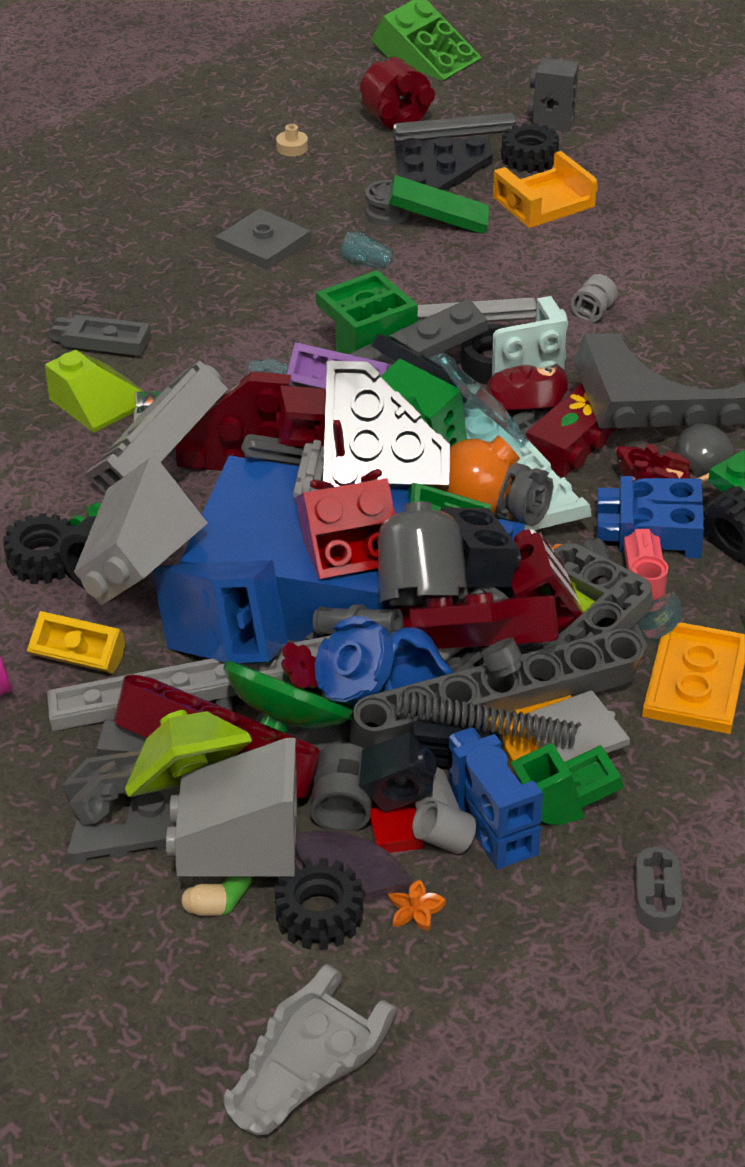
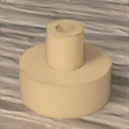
(291, 141)

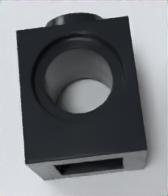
(397, 772)

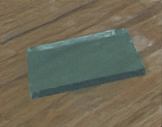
(482, 399)

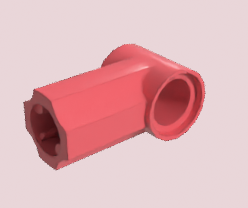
(645, 558)

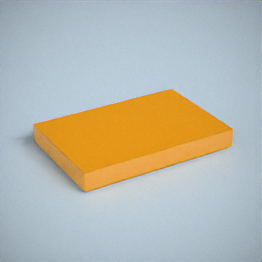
(696, 678)

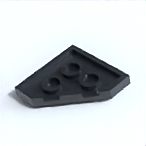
(442, 160)

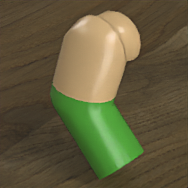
(215, 898)

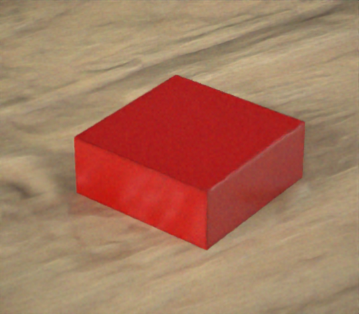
(394, 830)

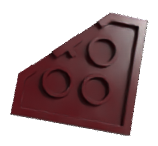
(241, 412)

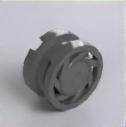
(378, 207)
(528, 496)

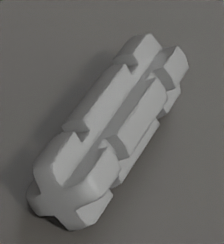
(310, 467)

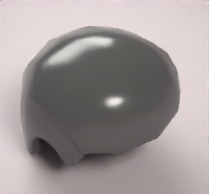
(704, 447)

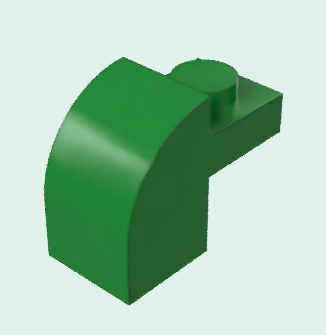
(568, 784)

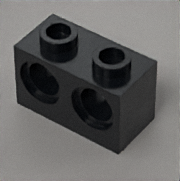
(488, 548)

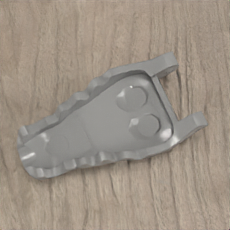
(304, 1049)

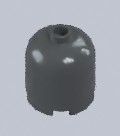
(420, 557)

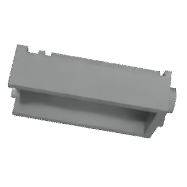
(160, 424)

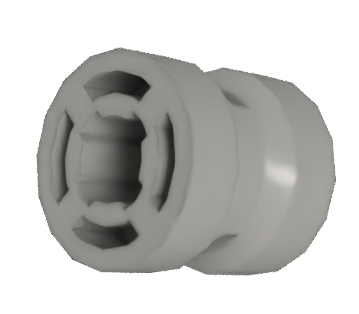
(594, 298)

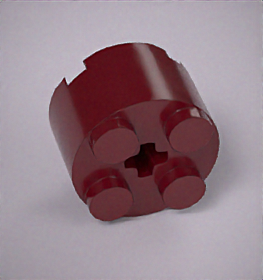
(395, 92)

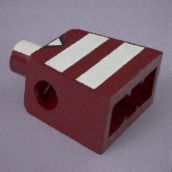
(542, 565)

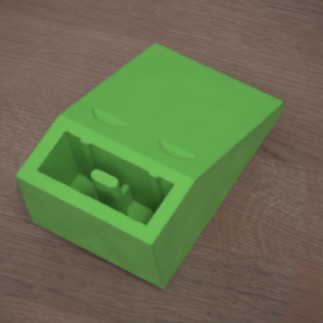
(424, 40)

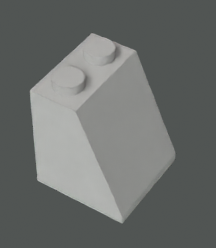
(136, 530)
(237, 815)

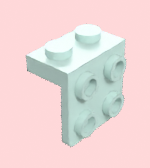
(533, 343)

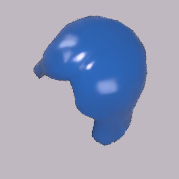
(414, 659)

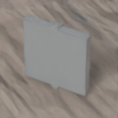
(596, 727)

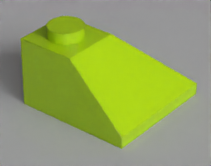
(90, 390)
(182, 746)

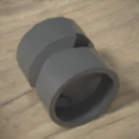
(336, 793)

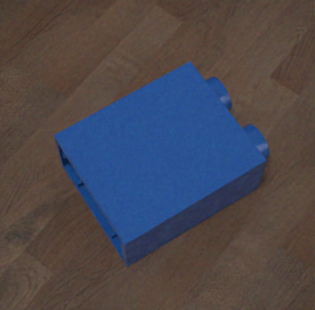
(258, 519)

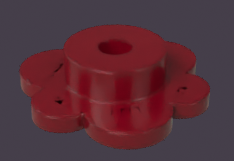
(299, 665)

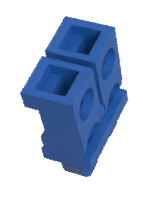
(664, 505)
(502, 807)

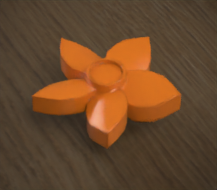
(416, 906)

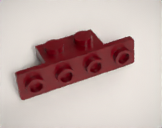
(484, 620)

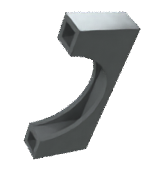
(632, 395)

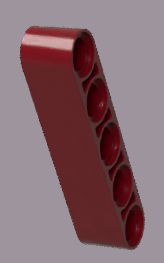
(147, 700)

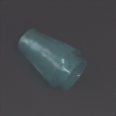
(364, 250)

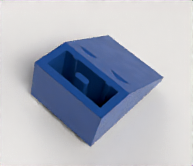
(221, 610)

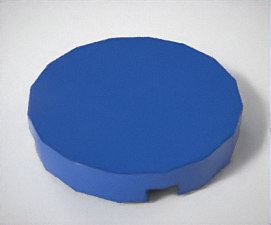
(354, 660)

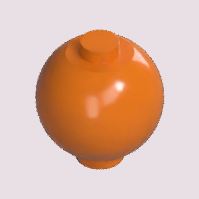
(480, 468)

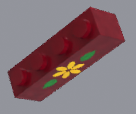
(569, 433)

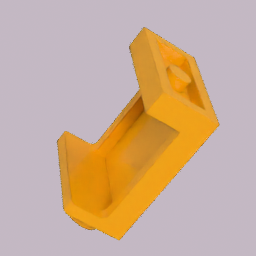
(547, 194)

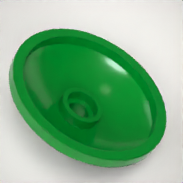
(283, 702)

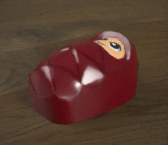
(528, 386)

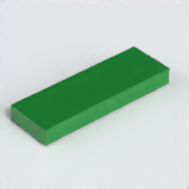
(439, 204)

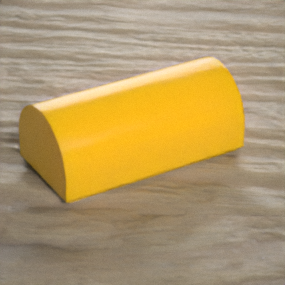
(77, 642)

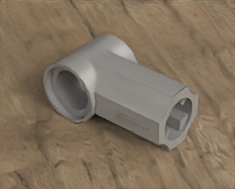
(441, 820)

